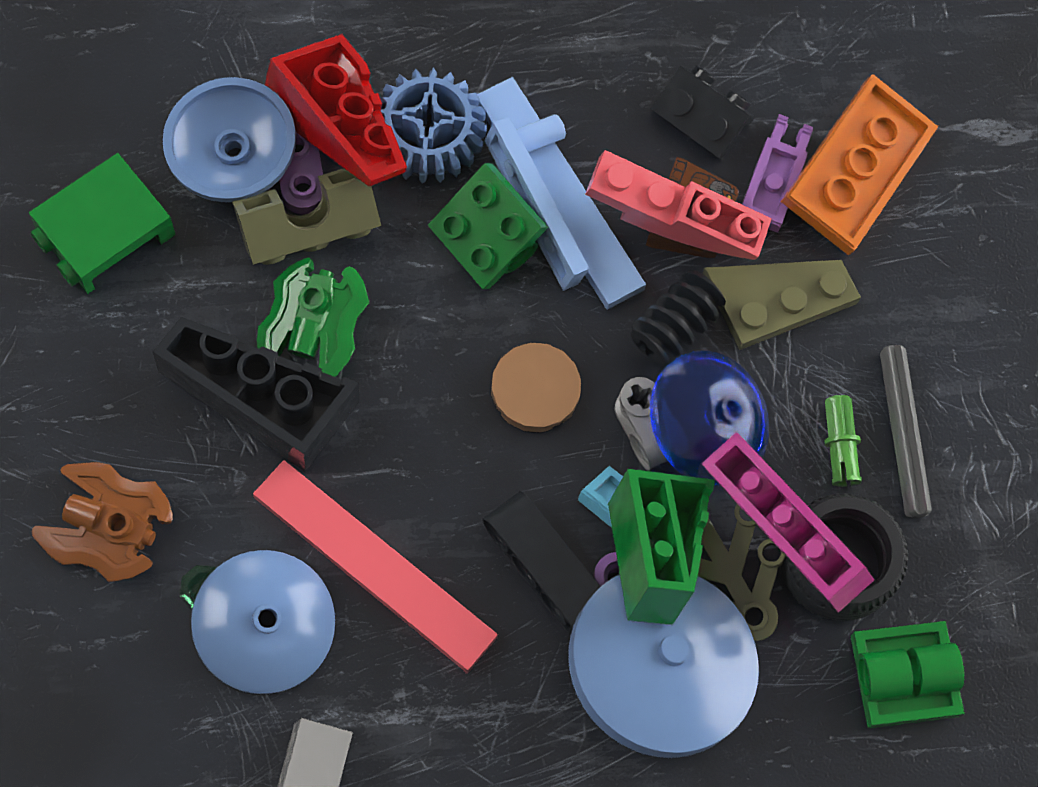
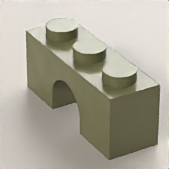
(271, 233)

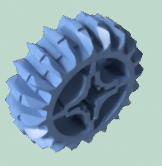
(464, 128)

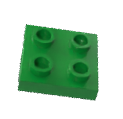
(488, 227)
(908, 674)

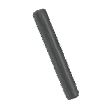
(905, 432)

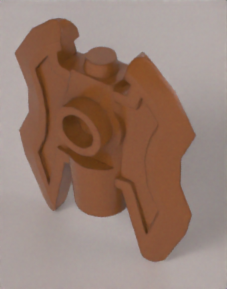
(109, 525)

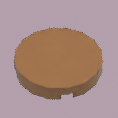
(536, 387)

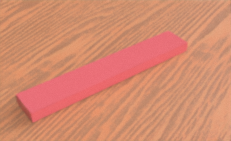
(375, 566)

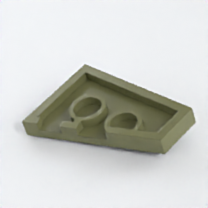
(780, 296)

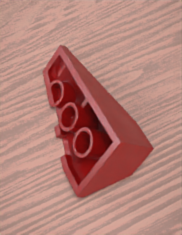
(336, 108)

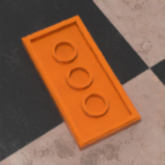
(859, 164)

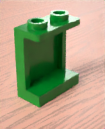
(99, 221)

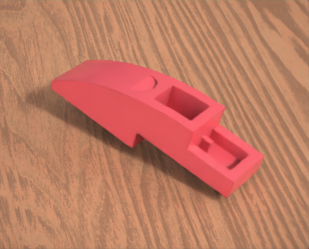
(678, 212)

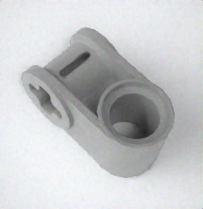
(637, 421)

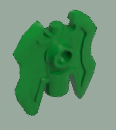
(314, 314)

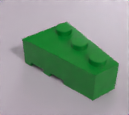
(658, 541)

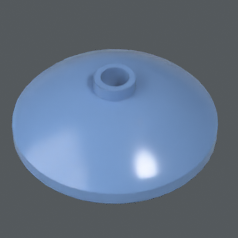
(225, 117)
(234, 641)

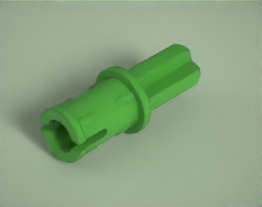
(842, 440)

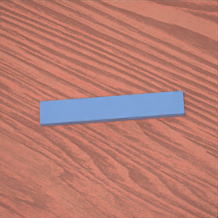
(609, 266)

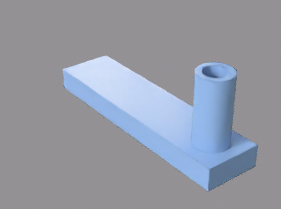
(511, 153)

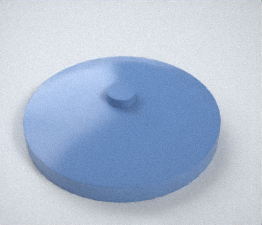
(664, 684)

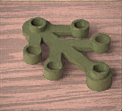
(728, 569)

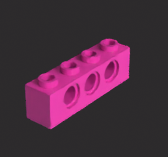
(788, 522)

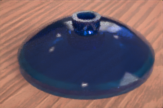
(692, 414)

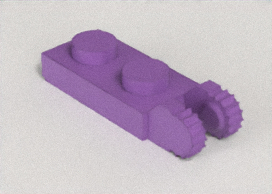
(776, 172)

